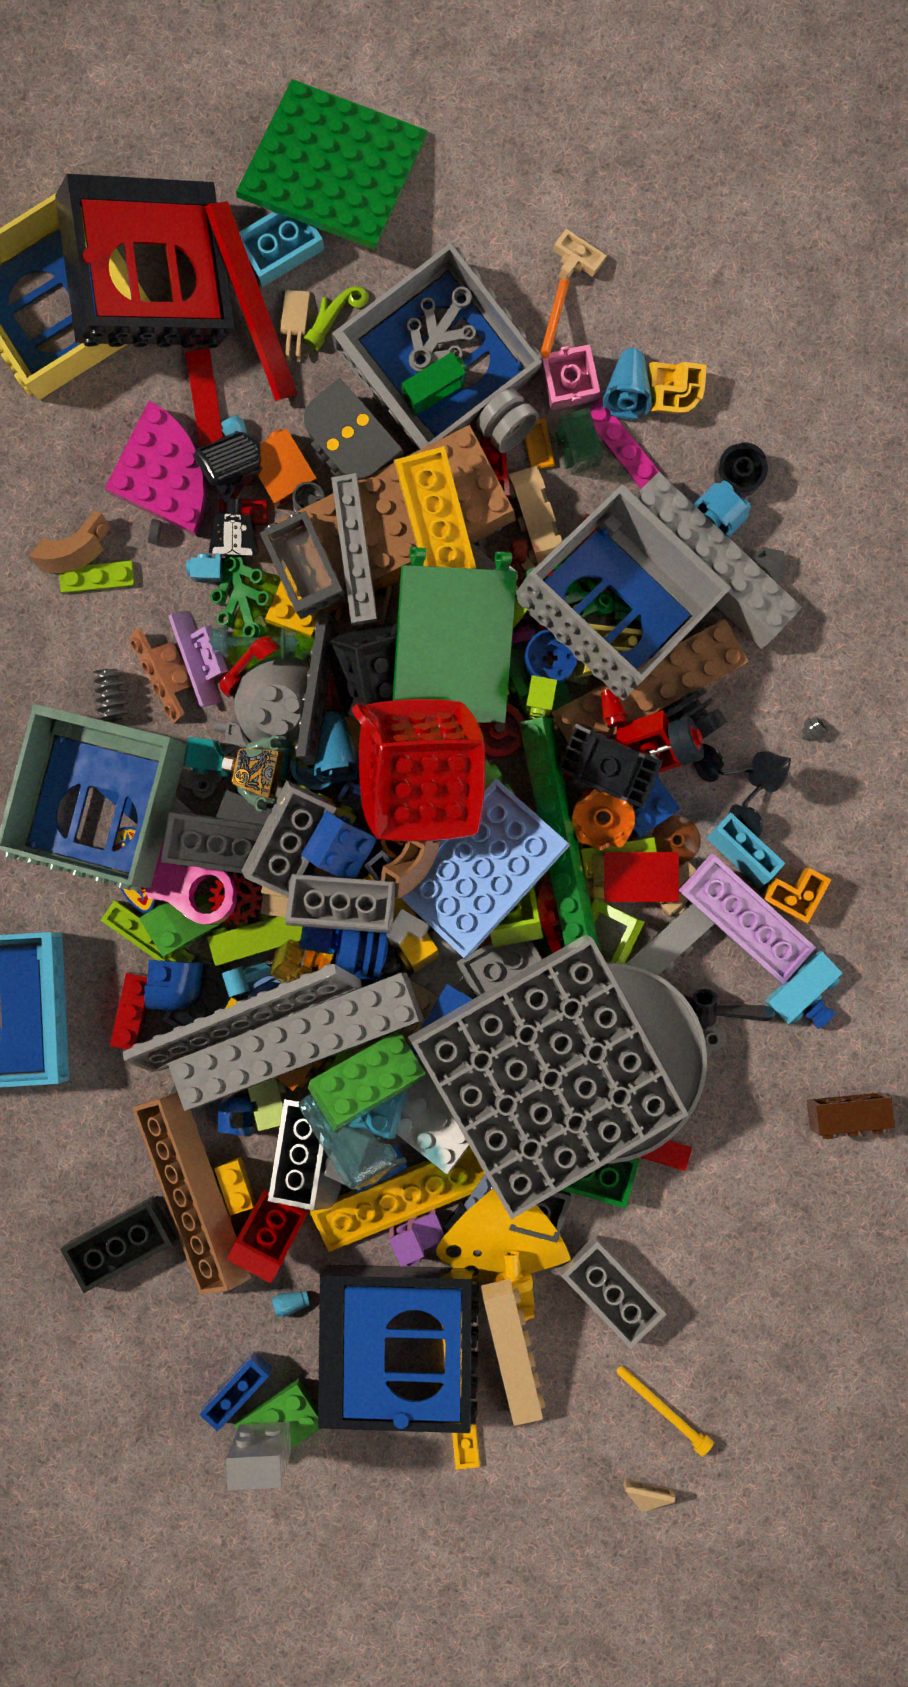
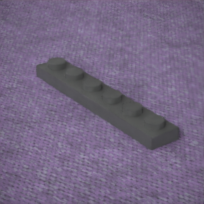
(317, 688)

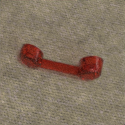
(519, 552)

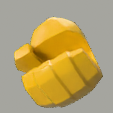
(520, 1279)

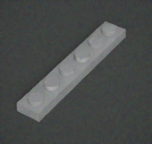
(354, 549)

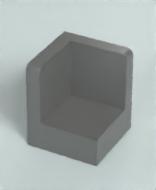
(771, 562)

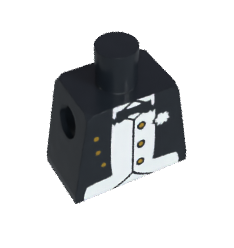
(234, 531)

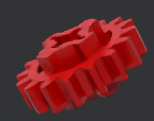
(251, 897)

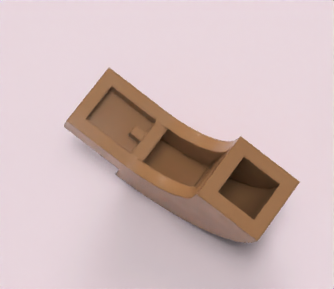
(74, 551)
(410, 866)

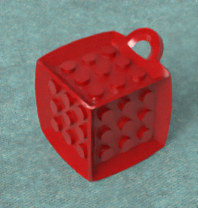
(421, 769)

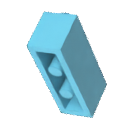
(745, 850)
(804, 987)

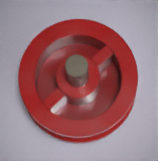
(503, 738)

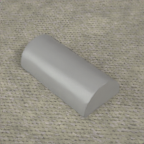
(341, 903)

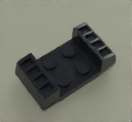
(610, 765)

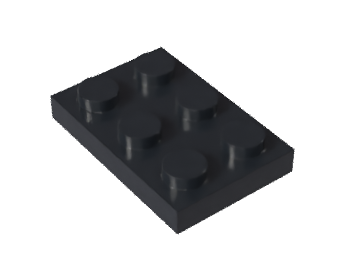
(211, 998)

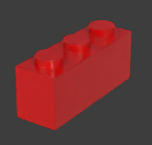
(131, 1012)

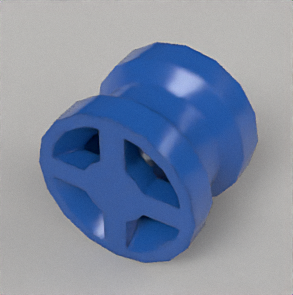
(819, 1014)

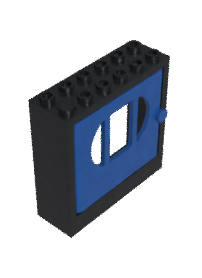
(362, 1335)

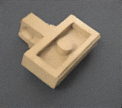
(577, 255)

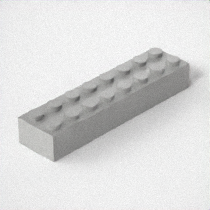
(754, 599)

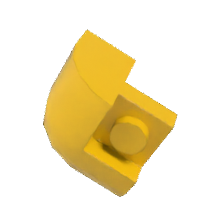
(676, 387)

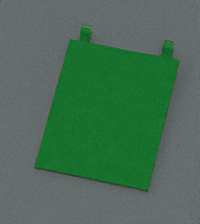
(456, 634)

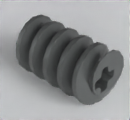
(110, 695)

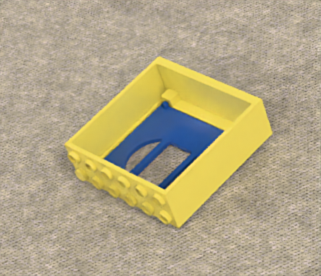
(48, 368)

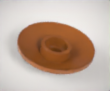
(678, 826)

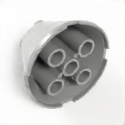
(272, 699)

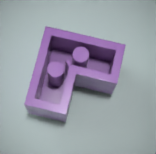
(414, 1236)

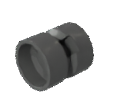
(305, 495)

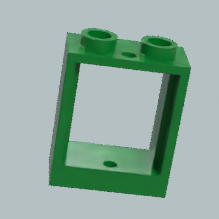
(433, 383)

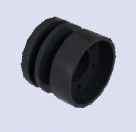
(691, 707)

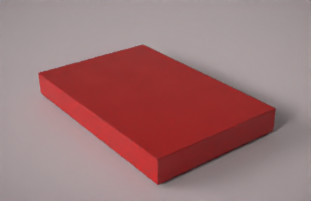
(641, 876)

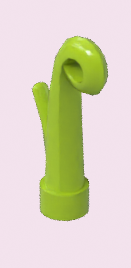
(316, 336)

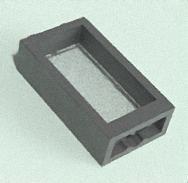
(302, 564)

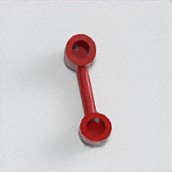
(260, 649)

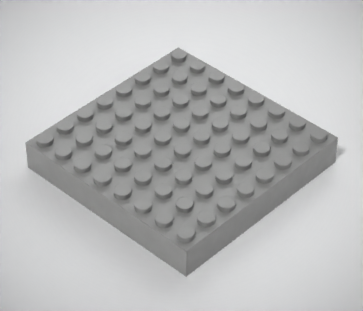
(549, 1075)

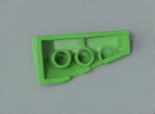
(174, 931)

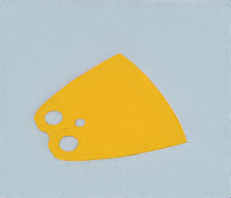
(487, 1229)

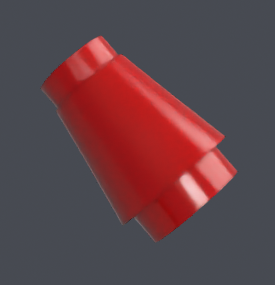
(612, 709)

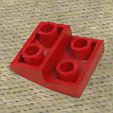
(549, 916)

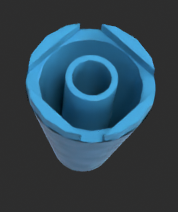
(629, 386)
(337, 751)

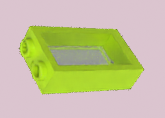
(615, 931)

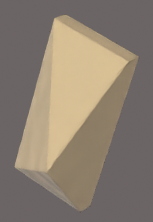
(648, 1496)

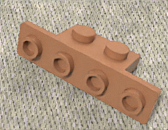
(165, 671)

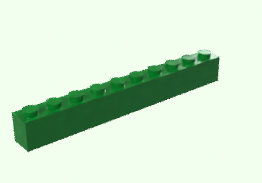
(555, 810)

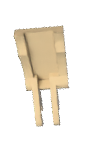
(294, 319)

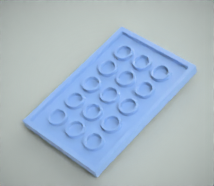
(485, 874)

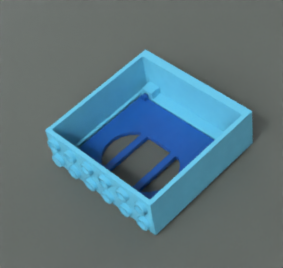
(24, 1013)

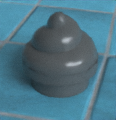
(814, 729)

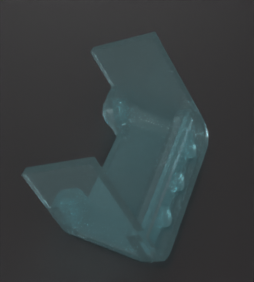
(351, 1148)

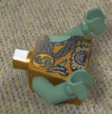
(257, 770)

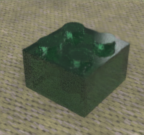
(579, 441)

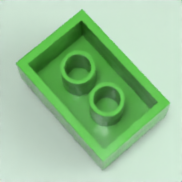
(290, 1405)

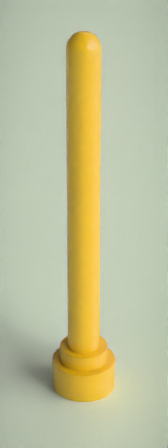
(701, 1443)

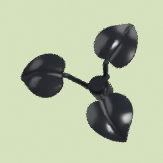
(766, 773)

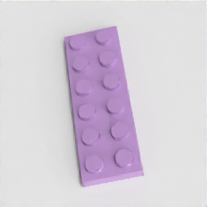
(747, 918)

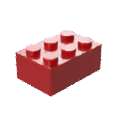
(266, 1237)

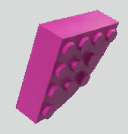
(161, 473)

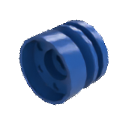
(537, 650)
(362, 949)

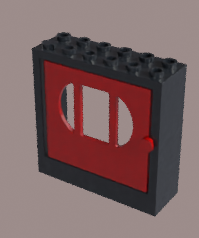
(132, 213)

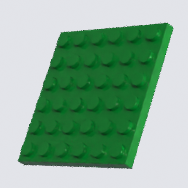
(332, 164)

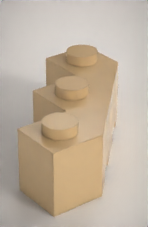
(535, 512)

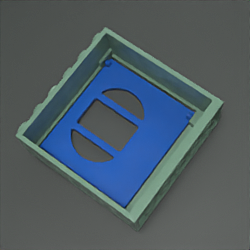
(73, 763)

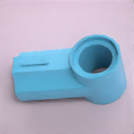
(242, 979)

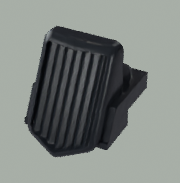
(230, 463)

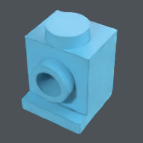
(205, 568)

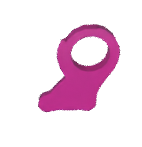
(178, 885)

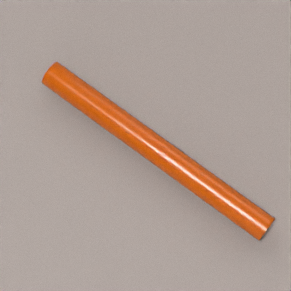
(554, 318)

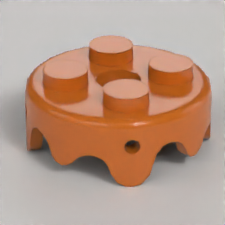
(597, 833)

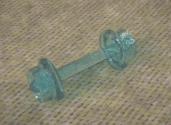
(221, 642)

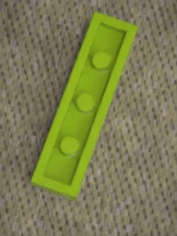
(130, 927)

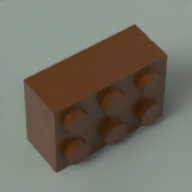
(851, 1115)

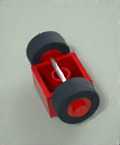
(673, 741)

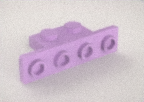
(198, 657)

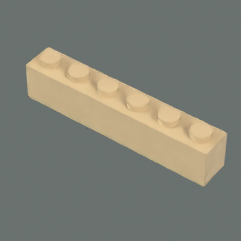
(512, 1352)

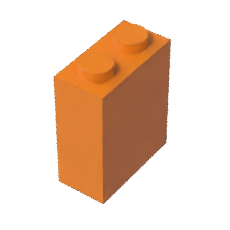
(283, 467)

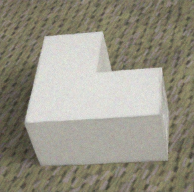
(405, 924)

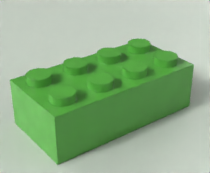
(366, 1080)

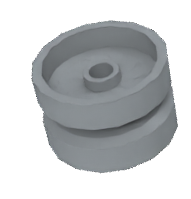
(507, 420)

